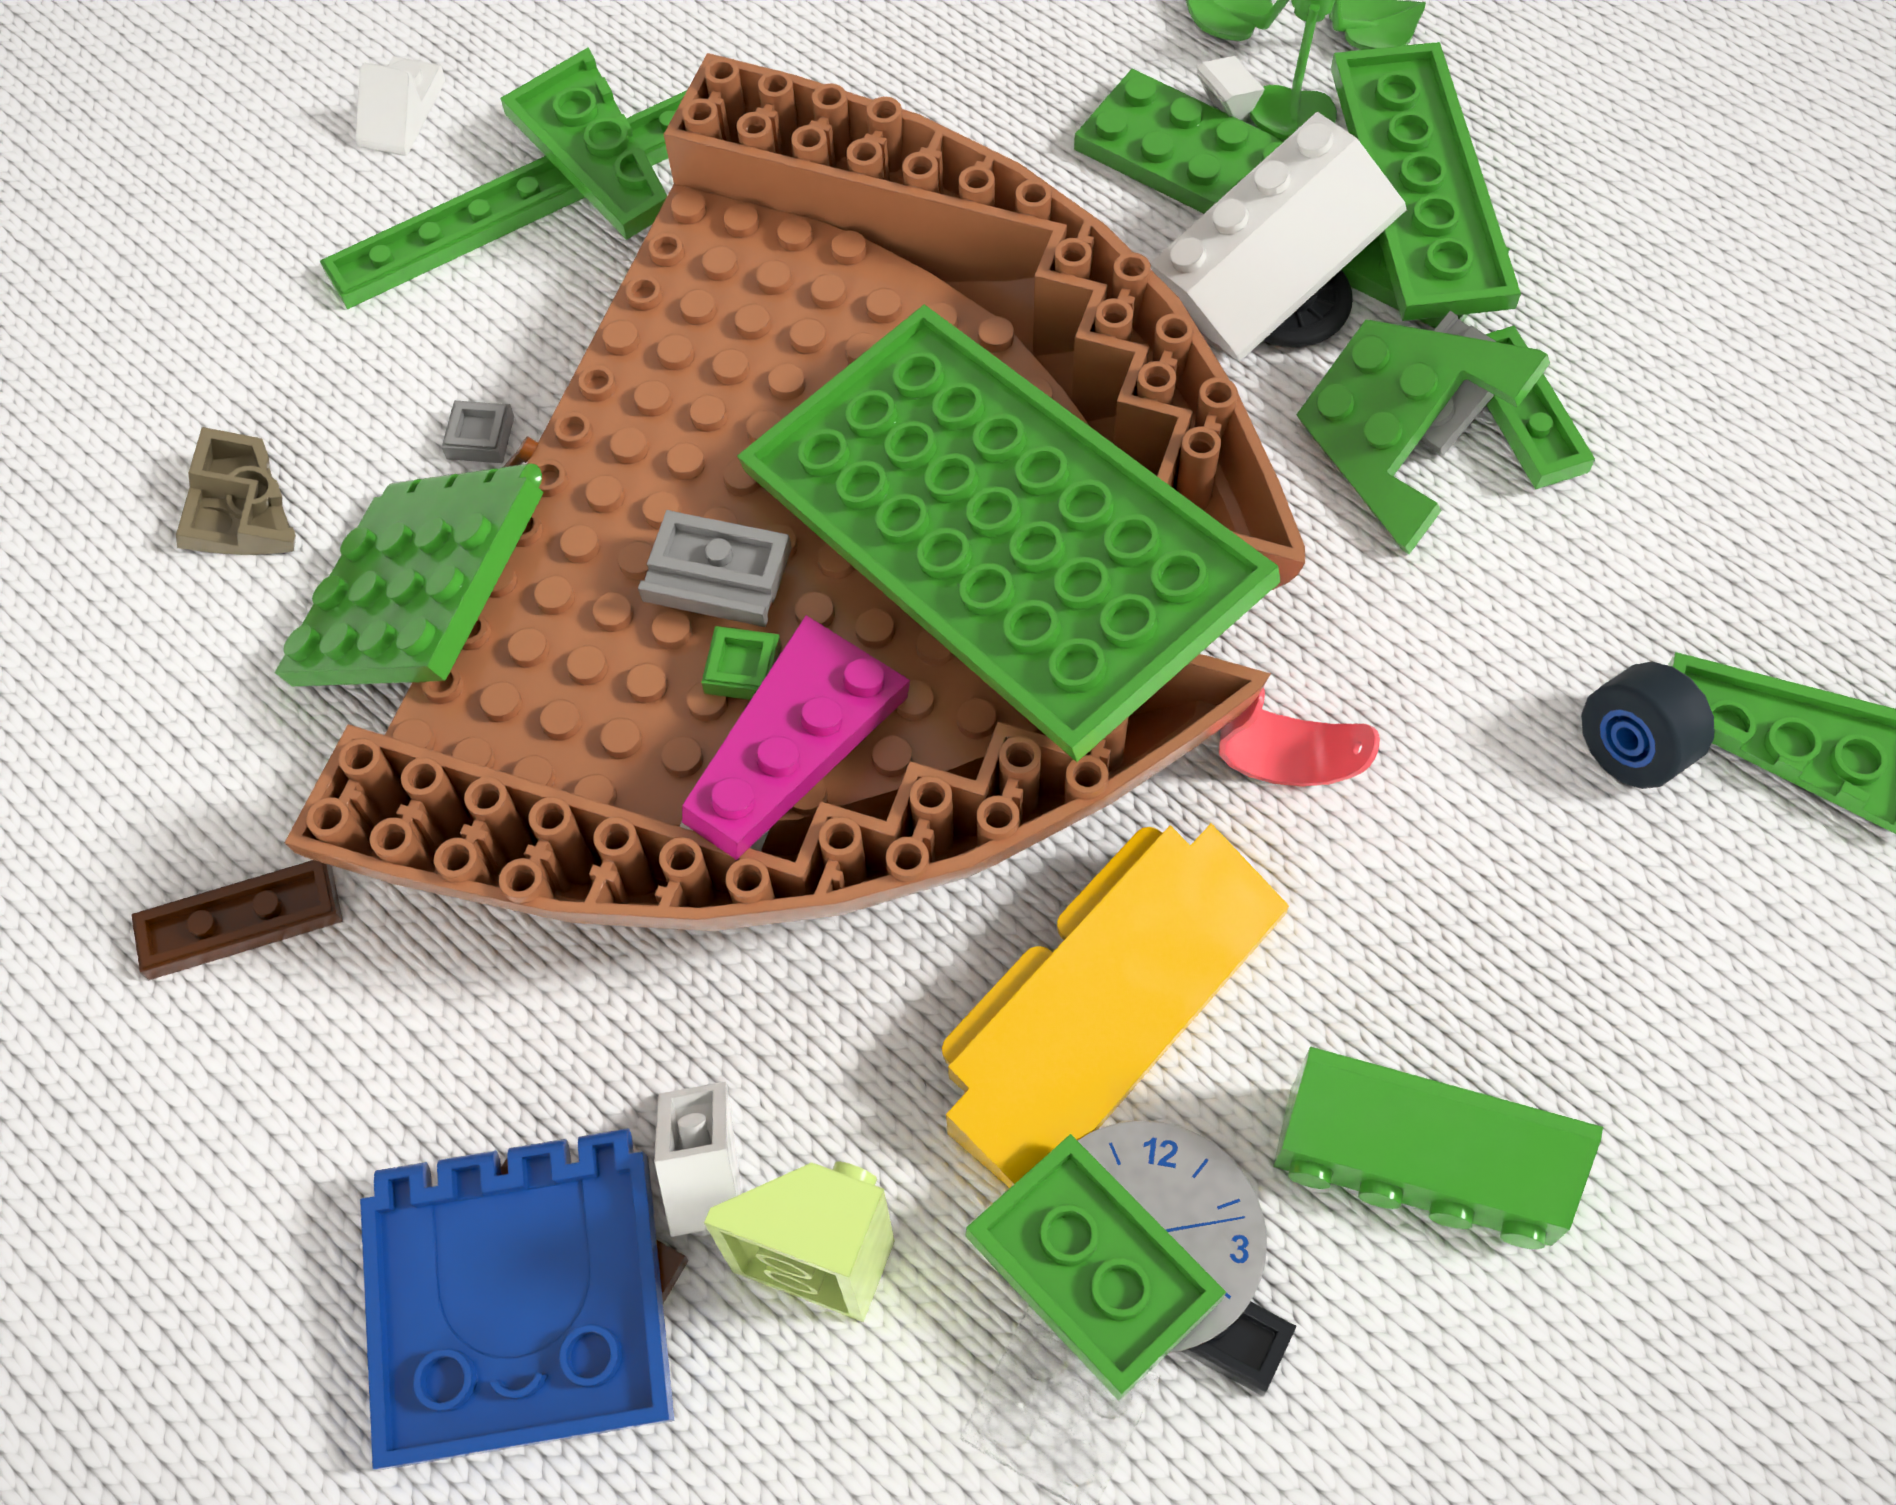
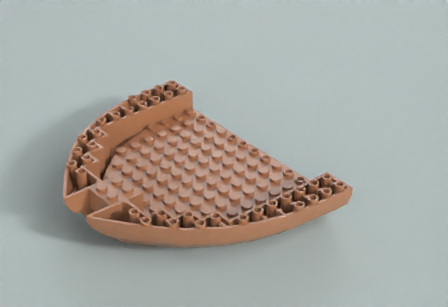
(581, 713)

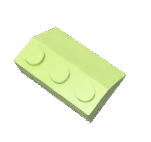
(810, 1235)

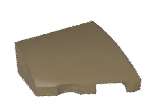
(233, 499)

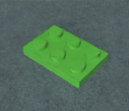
(1095, 1266)

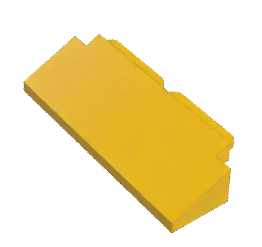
(1087, 1022)

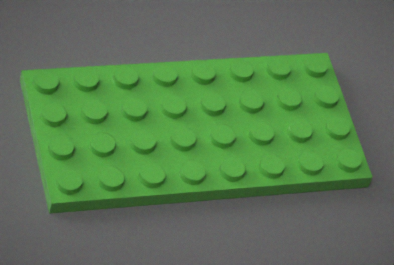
(1009, 528)

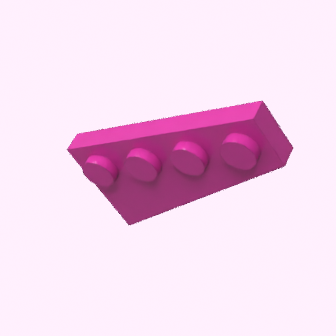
(792, 733)

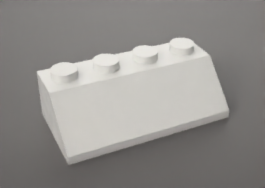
(1279, 235)

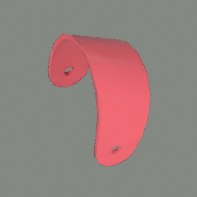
(1294, 749)

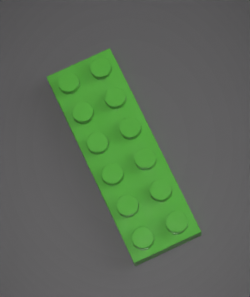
(1448, 241)

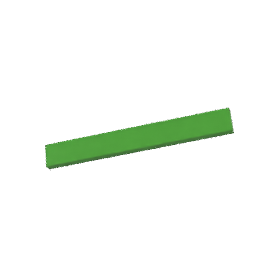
(473, 218)

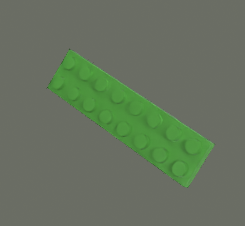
(1197, 158)

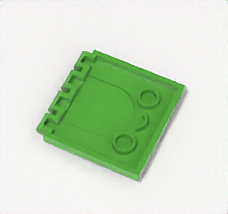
(412, 579)

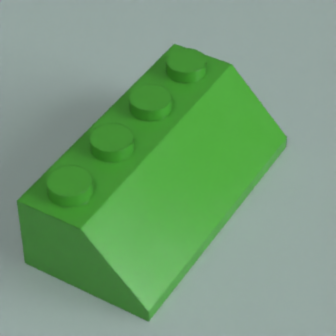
(1435, 1149)

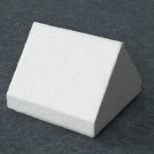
(1230, 86)

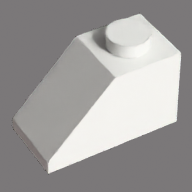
(695, 1155)

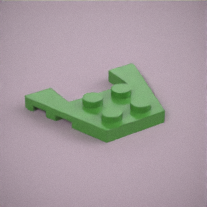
(1388, 395)

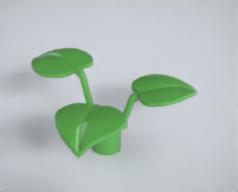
(1366, 26)

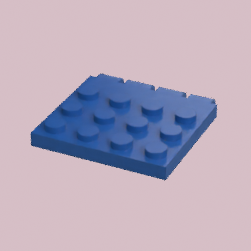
(513, 1301)

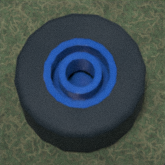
(1647, 724)

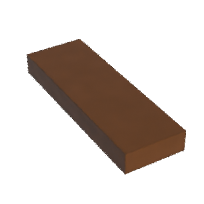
(235, 918)

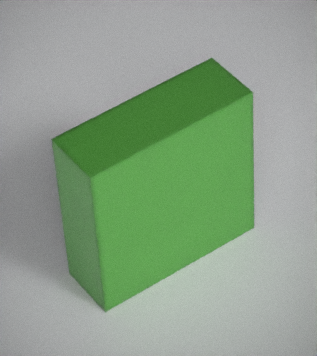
(739, 661)

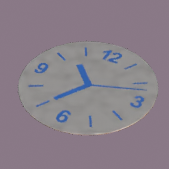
(1198, 1200)

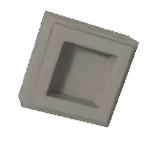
(478, 431)

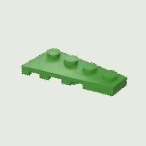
(583, 133)
(1804, 735)

